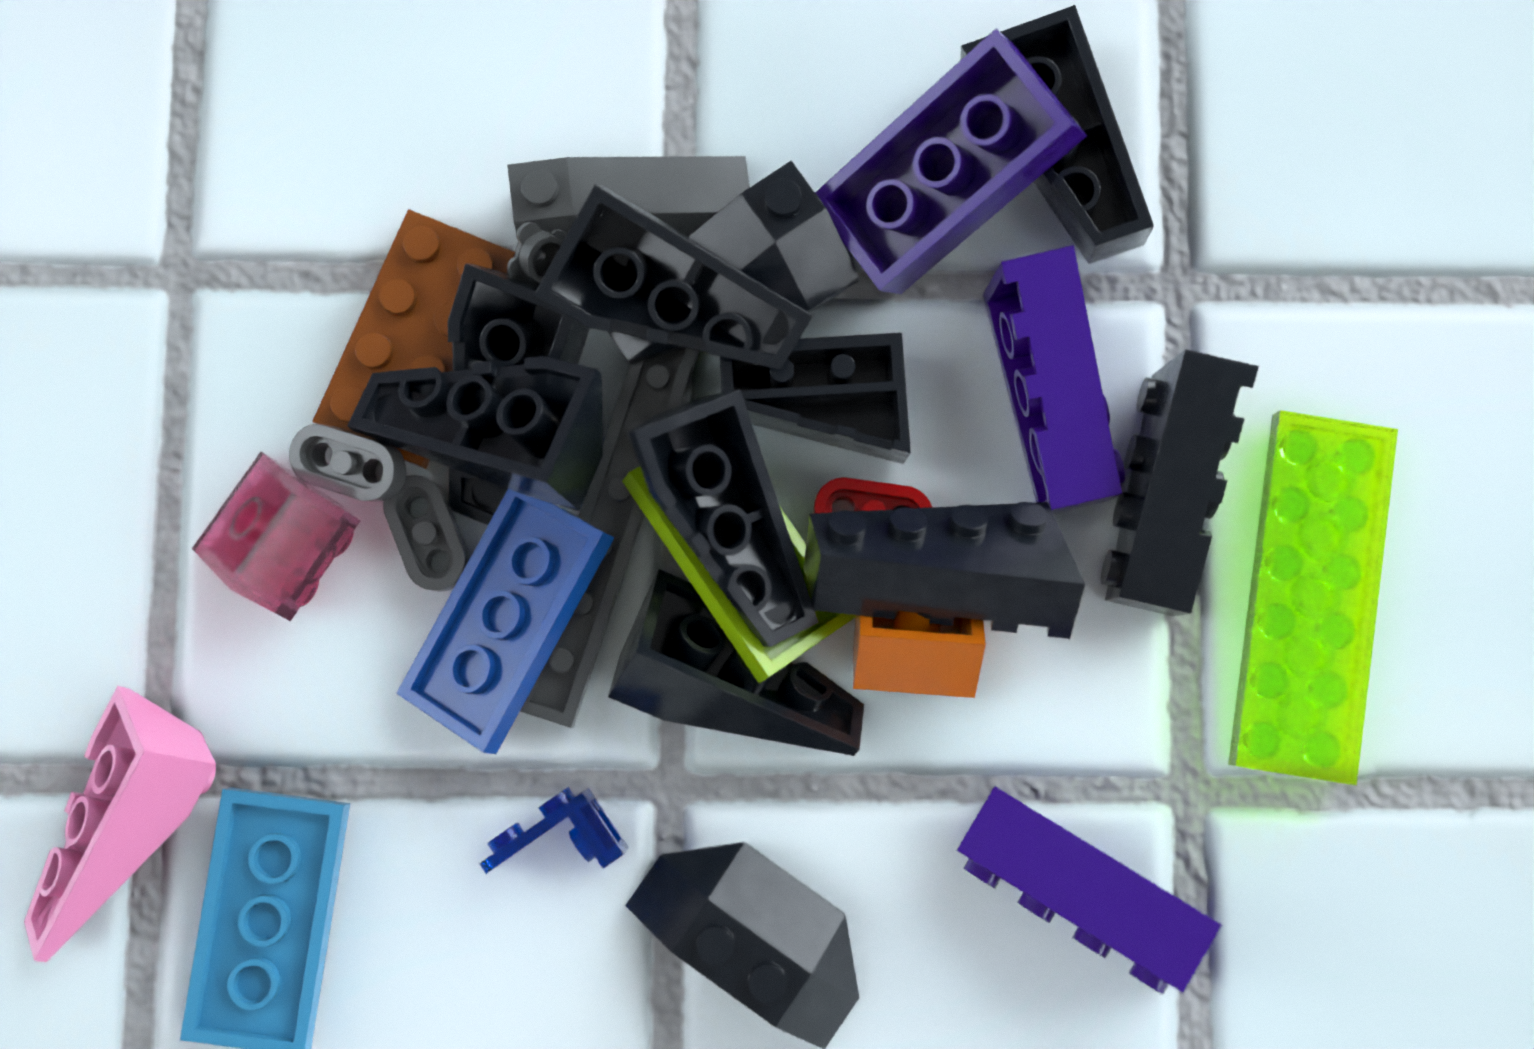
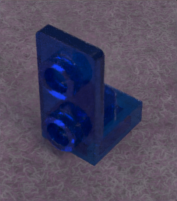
(592, 835)

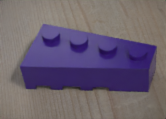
(1054, 379)

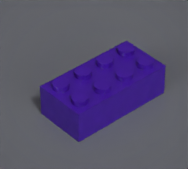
(948, 164)

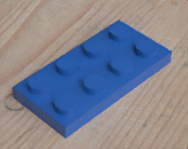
(504, 618)

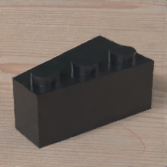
(832, 393)

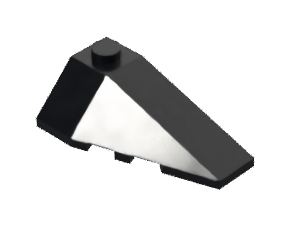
(690, 674)

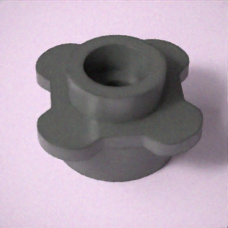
(531, 240)

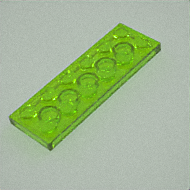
(1313, 598)

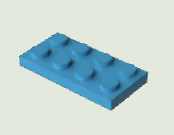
(265, 921)

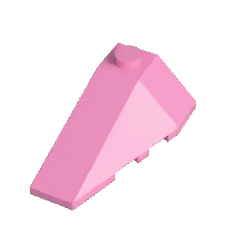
(137, 795)

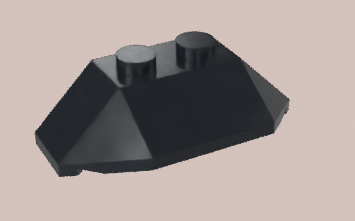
(754, 935)

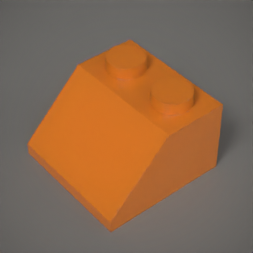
(918, 656)

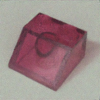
(275, 537)

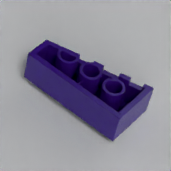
(1089, 890)

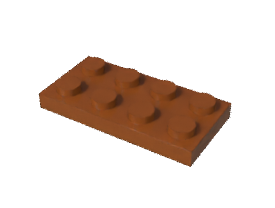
(407, 313)

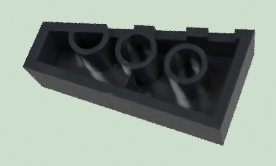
(1095, 182)
(1174, 481)
(946, 564)

